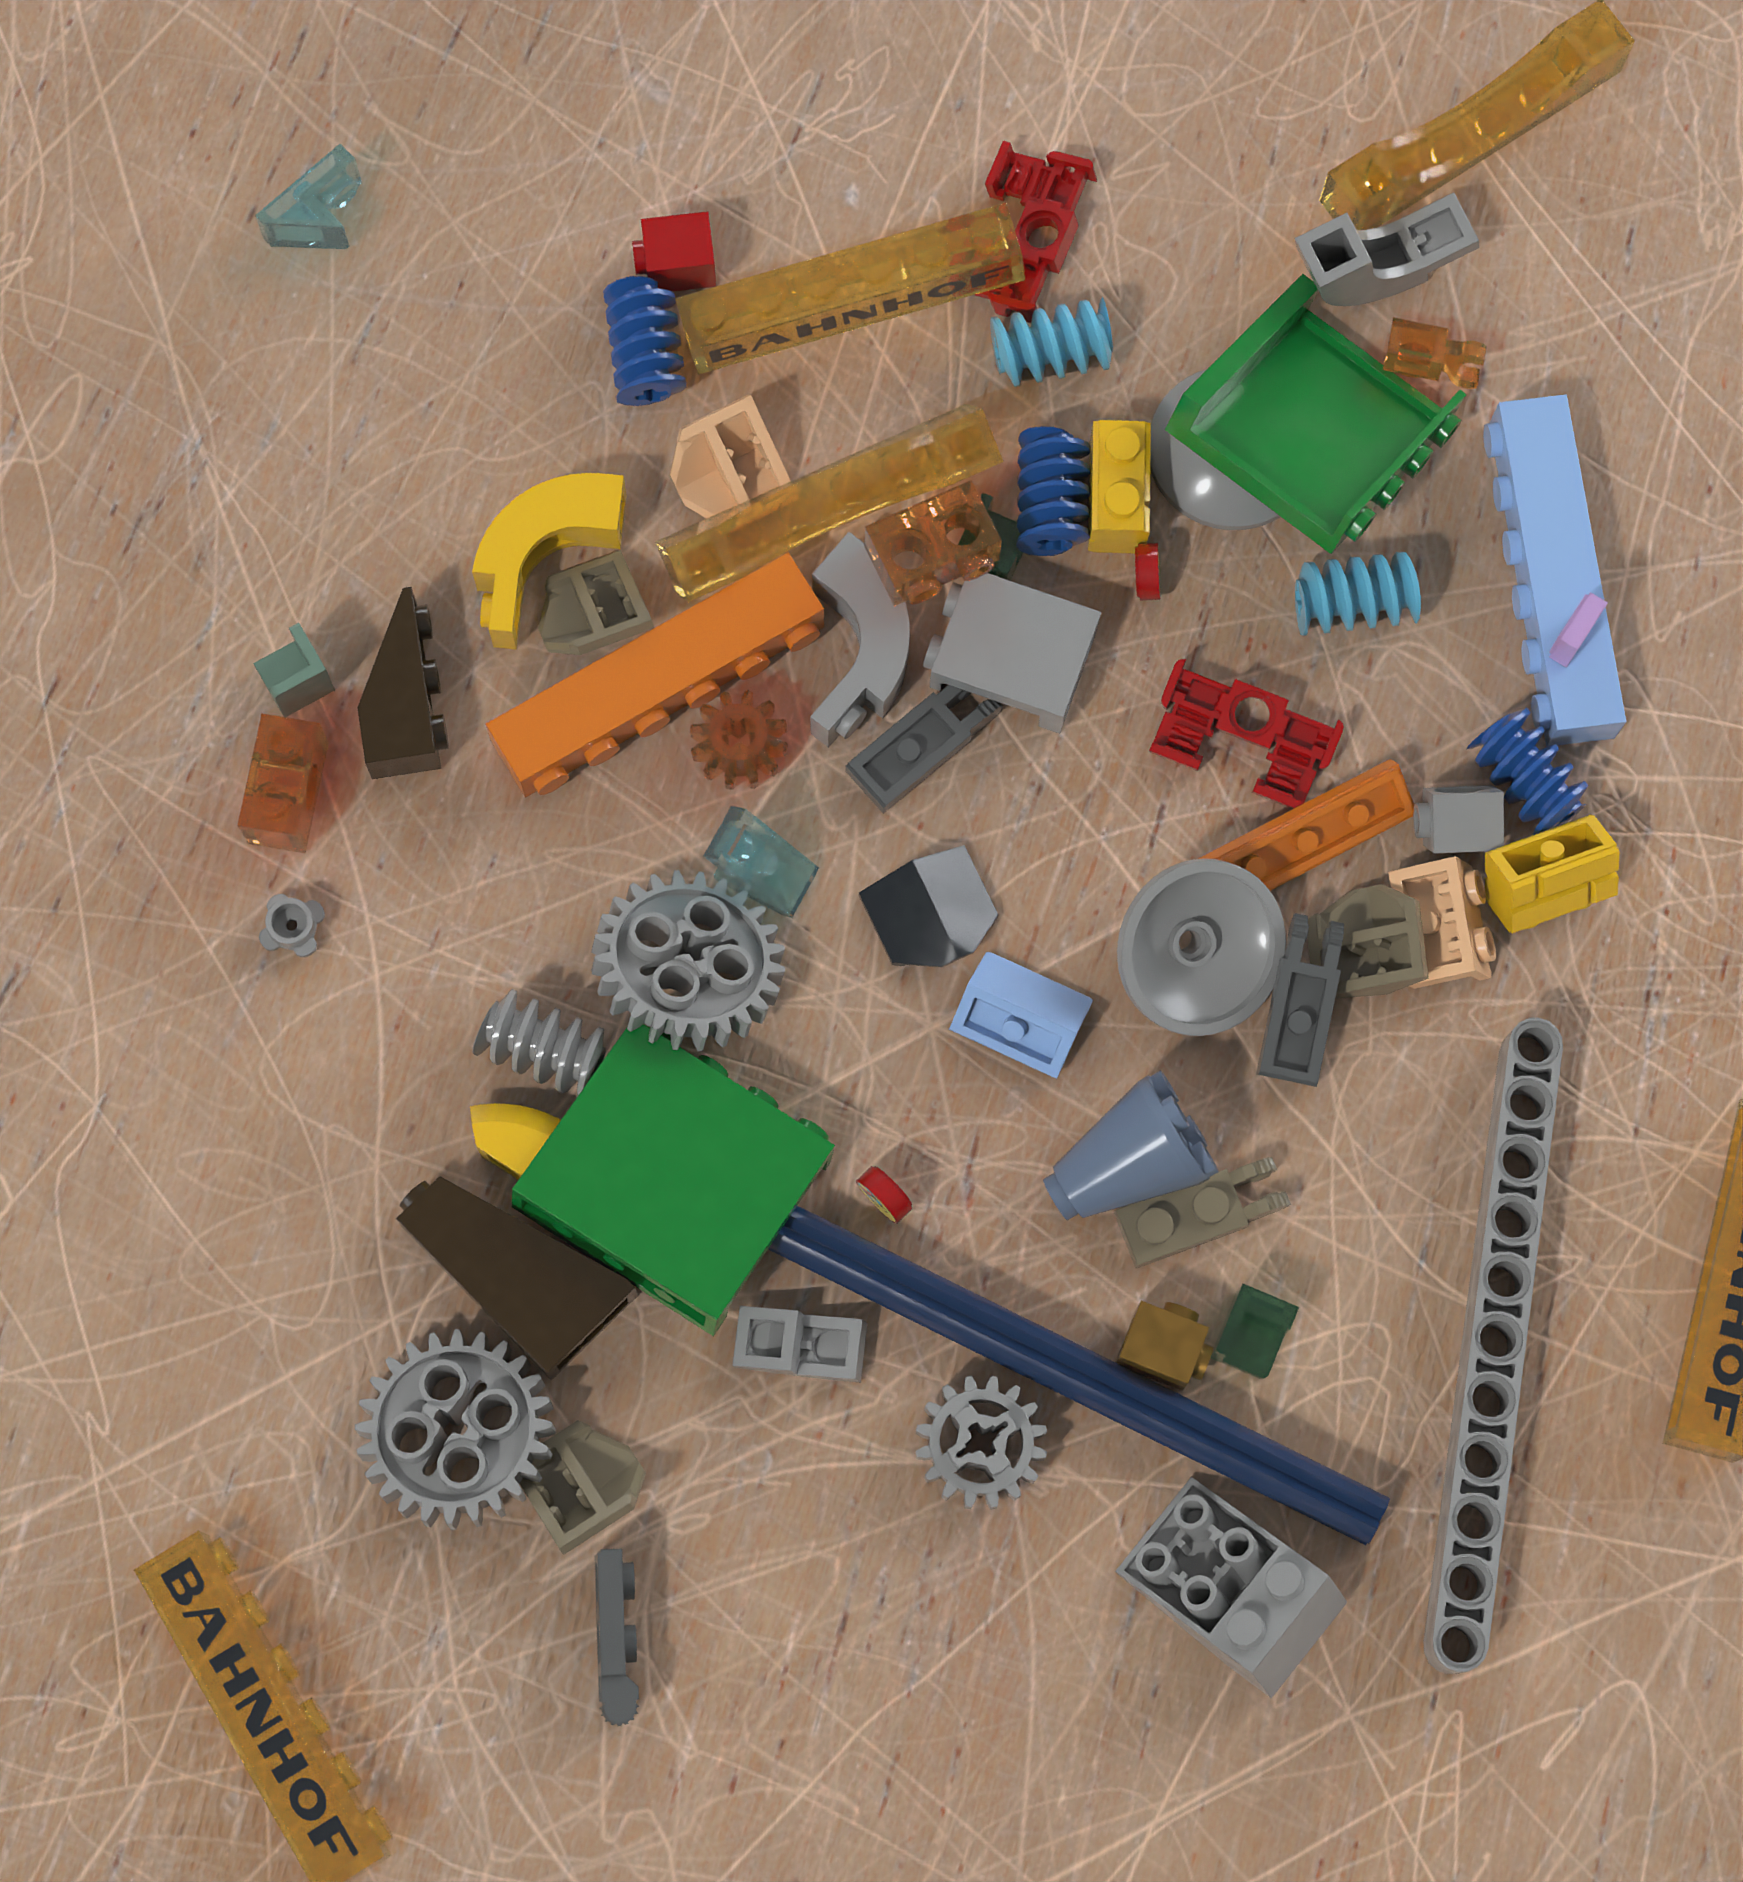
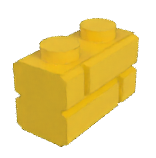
(1119, 485)
(1551, 873)

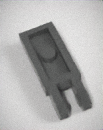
(917, 746)
(1301, 1007)
(615, 1640)

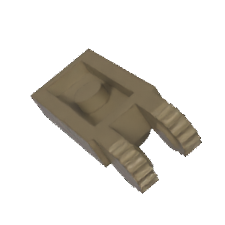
(1195, 1214)

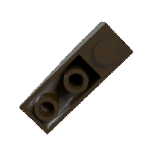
(396, 704)

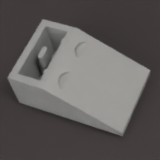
(1233, 1586)

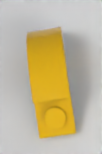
(538, 522)

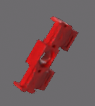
(1049, 200)
(1203, 700)

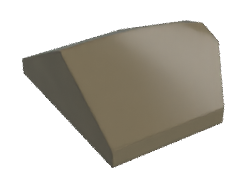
(592, 607)
(1380, 941)
(583, 1484)

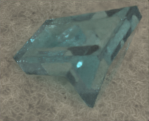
(302, 212)
(760, 862)

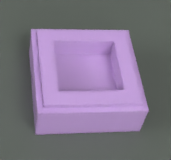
(1577, 629)

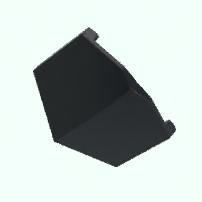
(930, 909)

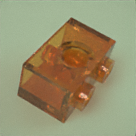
(283, 783)

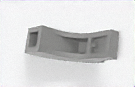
(1383, 261)
(856, 592)

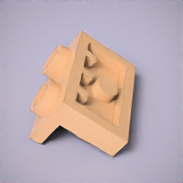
(1450, 918)

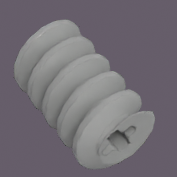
(540, 1044)

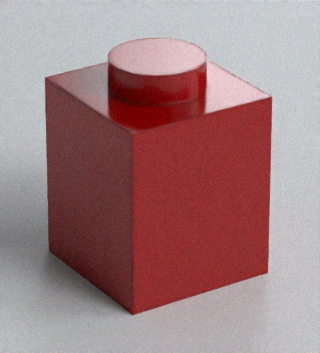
(676, 251)

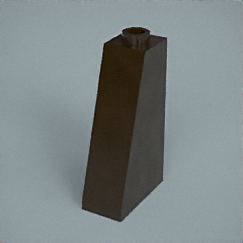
(524, 1280)

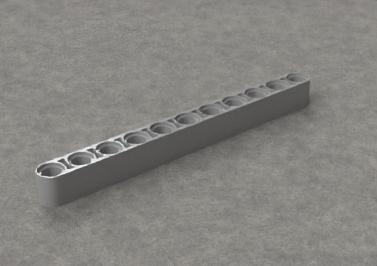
(1477, 1367)

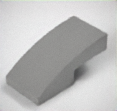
(800, 1344)

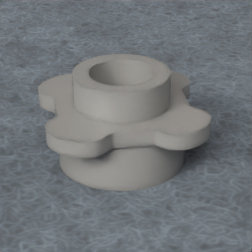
(285, 909)

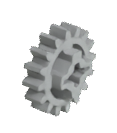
(996, 1466)

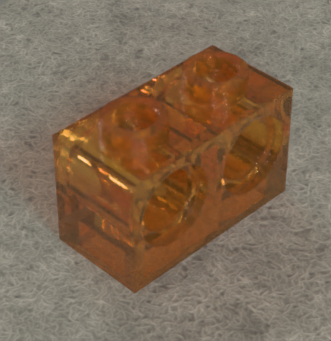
(924, 532)

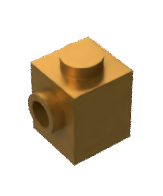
(1166, 1344)

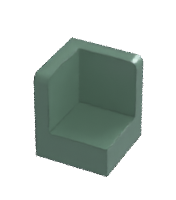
(294, 674)

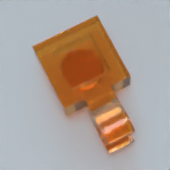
(1425, 351)

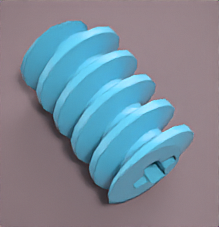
(1052, 342)
(1357, 591)

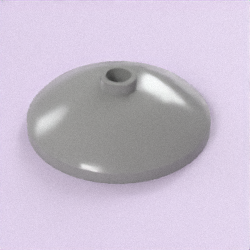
(1193, 483)
(1230, 955)

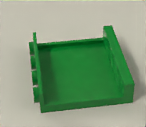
(1310, 421)
(672, 1175)

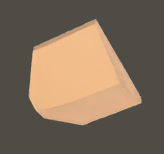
(725, 459)

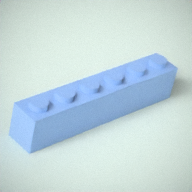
(1554, 567)

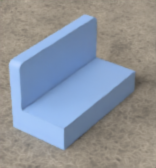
(1020, 1014)

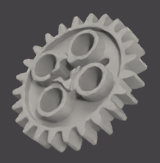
(688, 960)
(502, 1453)

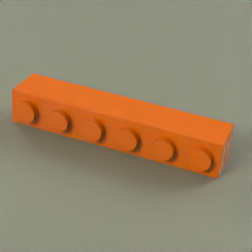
(657, 676)

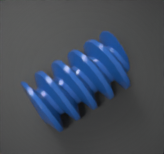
(643, 341)
(1050, 491)
(1529, 771)

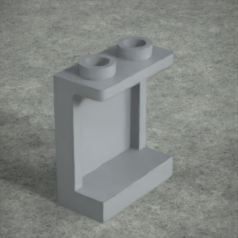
(1013, 646)

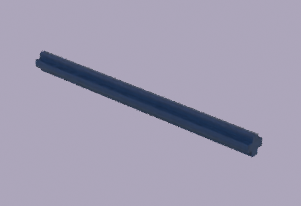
(1081, 1375)

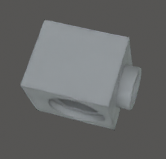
(1460, 819)

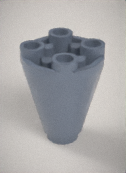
(1132, 1154)

